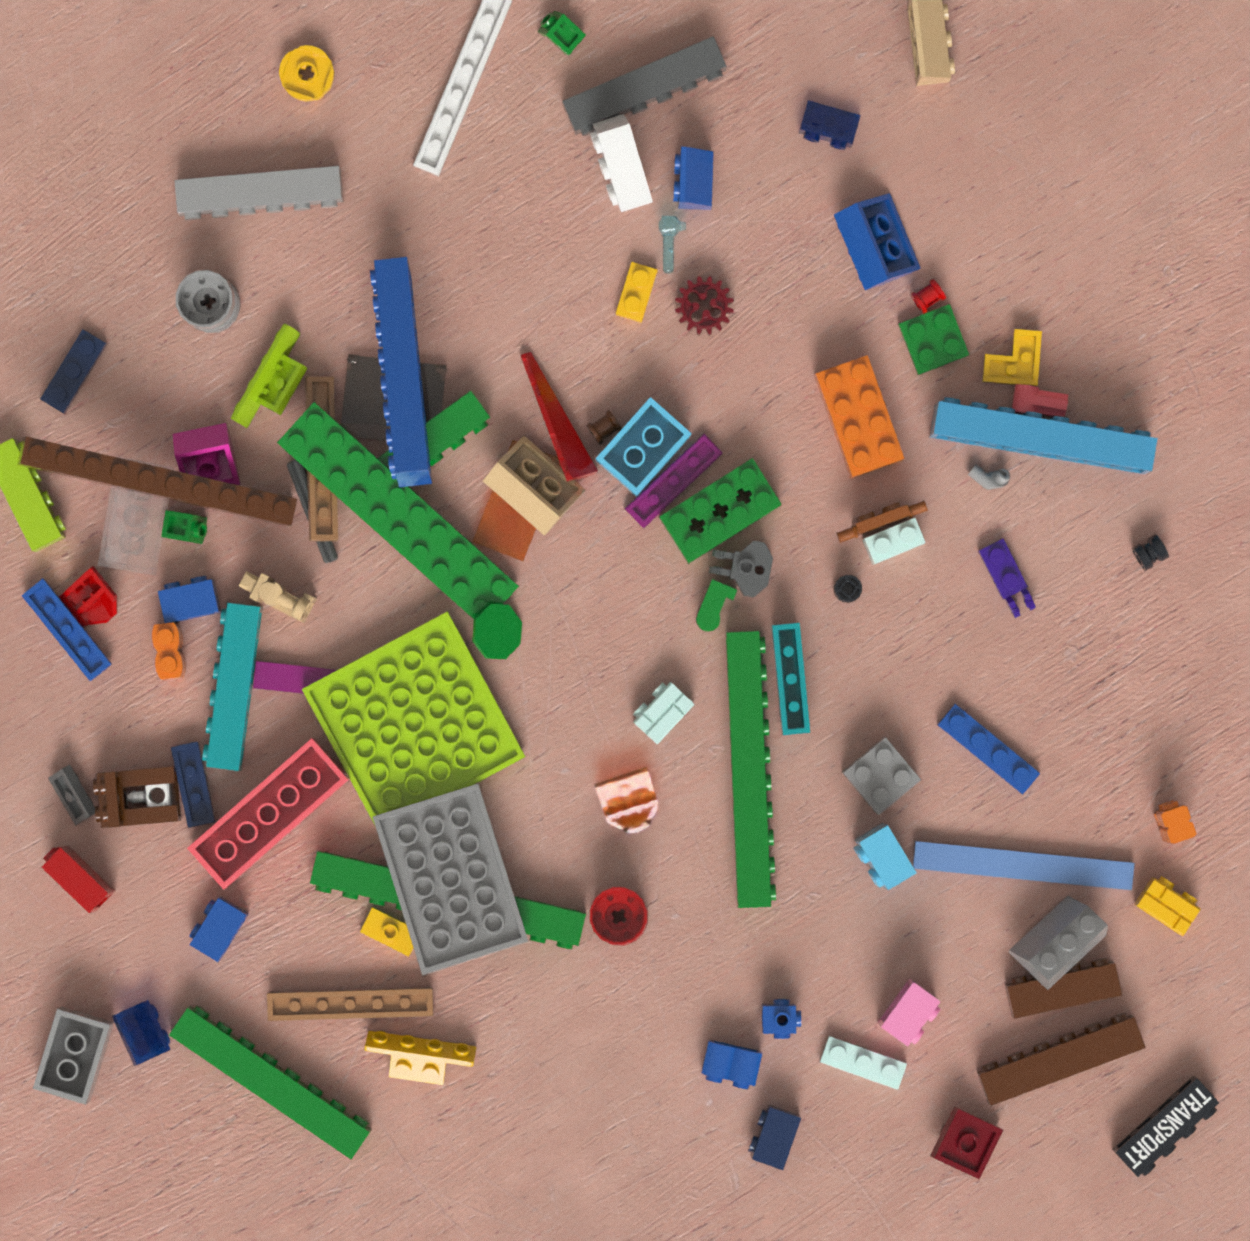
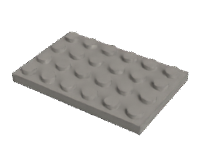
(450, 879)

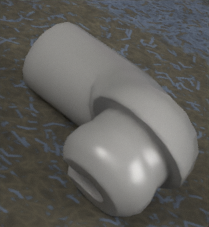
(990, 480)

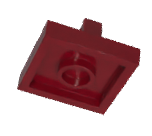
(966, 1142)

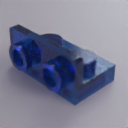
(829, 125)

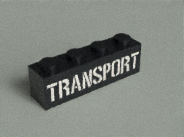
(1165, 1126)

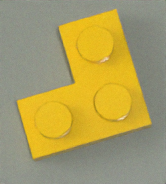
(1021, 366)

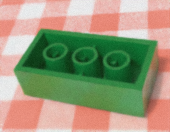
(722, 492)

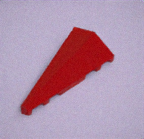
(567, 444)

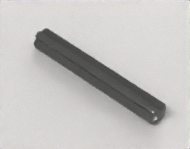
(300, 482)

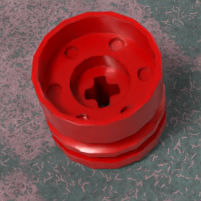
(616, 900)

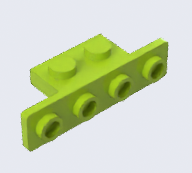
(274, 379)

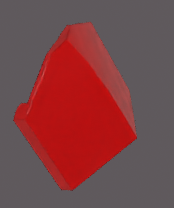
(91, 599)

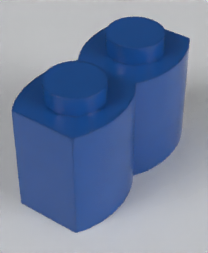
(731, 1063)

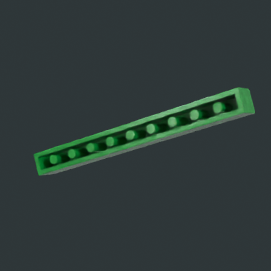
(748, 769)
(374, 881)

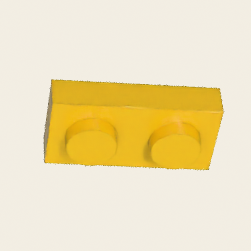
(636, 292)

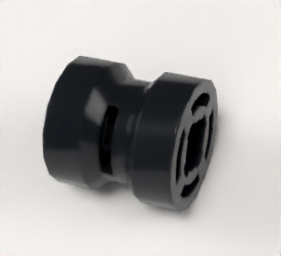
(1148, 553)
(847, 588)

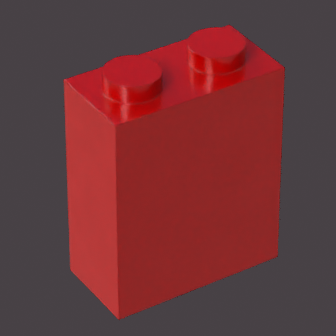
(77, 878)

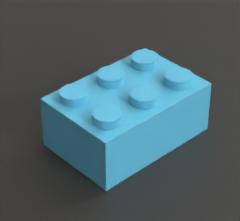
(643, 447)
(885, 857)

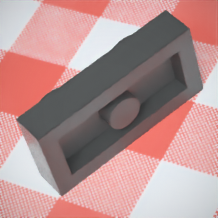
(72, 794)

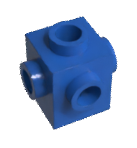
(771, 1012)

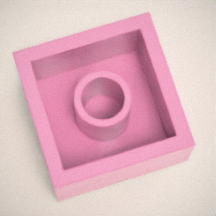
(909, 1013)

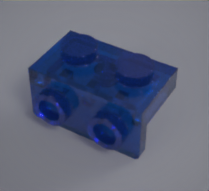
(142, 1032)

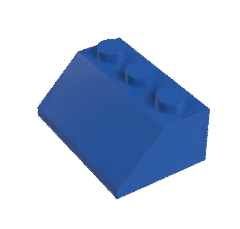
(877, 241)

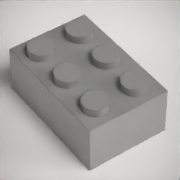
(73, 1055)

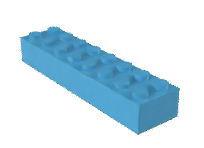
(1043, 437)

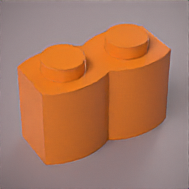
(168, 643)

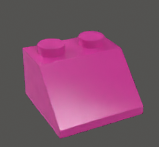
(207, 453)

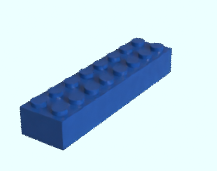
(402, 371)

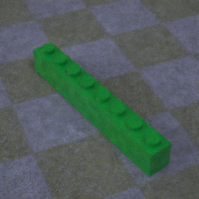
(270, 1082)

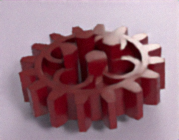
(720, 302)

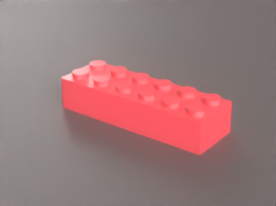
(268, 813)

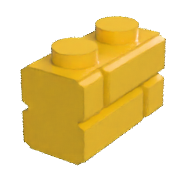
(1168, 906)

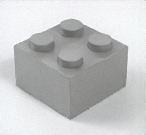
(881, 776)

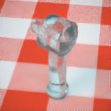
(669, 227)

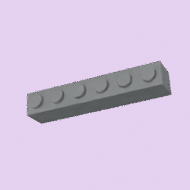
(259, 191)

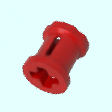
(928, 296)

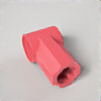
(1035, 400)

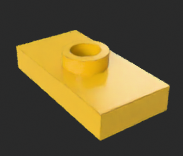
(388, 931)

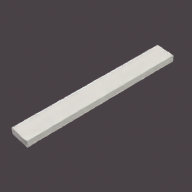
(461, 85)

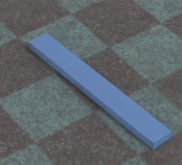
(1023, 865)

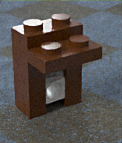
(114, 799)

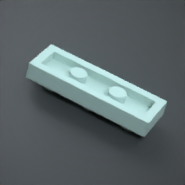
(863, 1062)

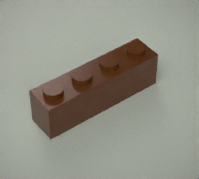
(1072, 989)

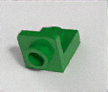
(561, 32)
(184, 527)

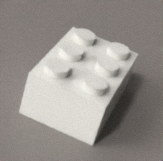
(620, 163)

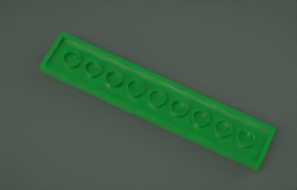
(396, 512)

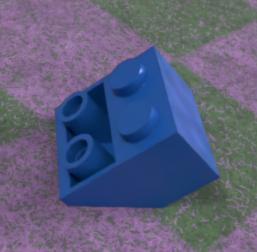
(695, 179)

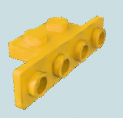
(418, 1057)

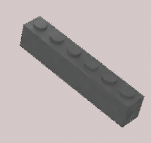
(645, 85)

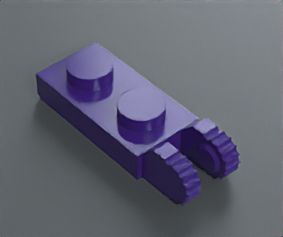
(1006, 575)

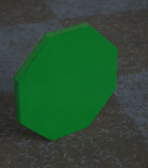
(497, 631)

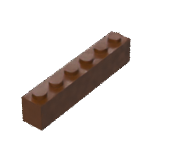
(1060, 1060)

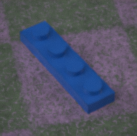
(67, 629)
(988, 749)

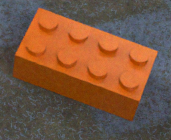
(859, 417)

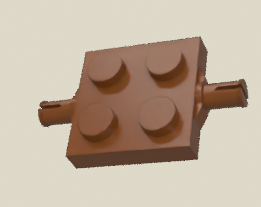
(890, 515)

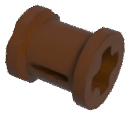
(604, 427)

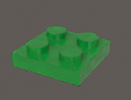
(933, 339)

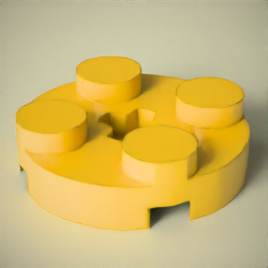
(299, 59)

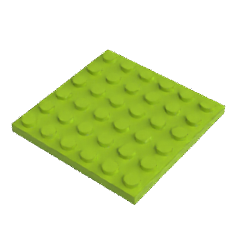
(413, 719)

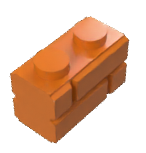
(1174, 822)

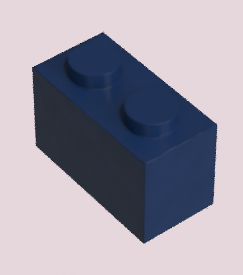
(775, 1136)

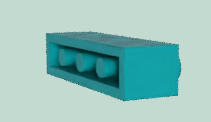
(790, 679)

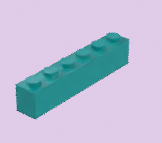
(233, 687)

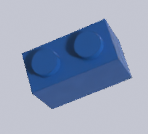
(189, 600)
(218, 928)

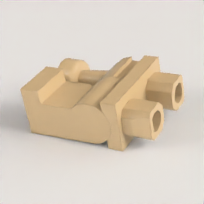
(275, 595)

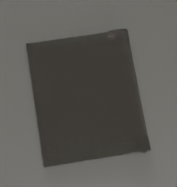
(364, 397)

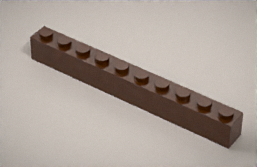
(156, 481)

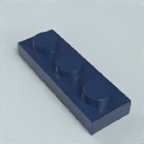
(73, 371)
(193, 784)

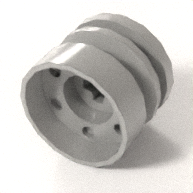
(195, 293)

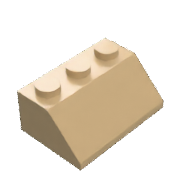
(930, 41)
(533, 485)

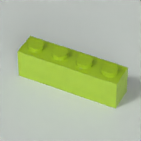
(27, 499)

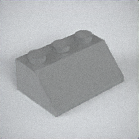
(1059, 941)

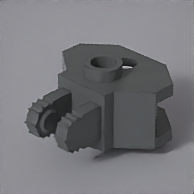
(744, 567)

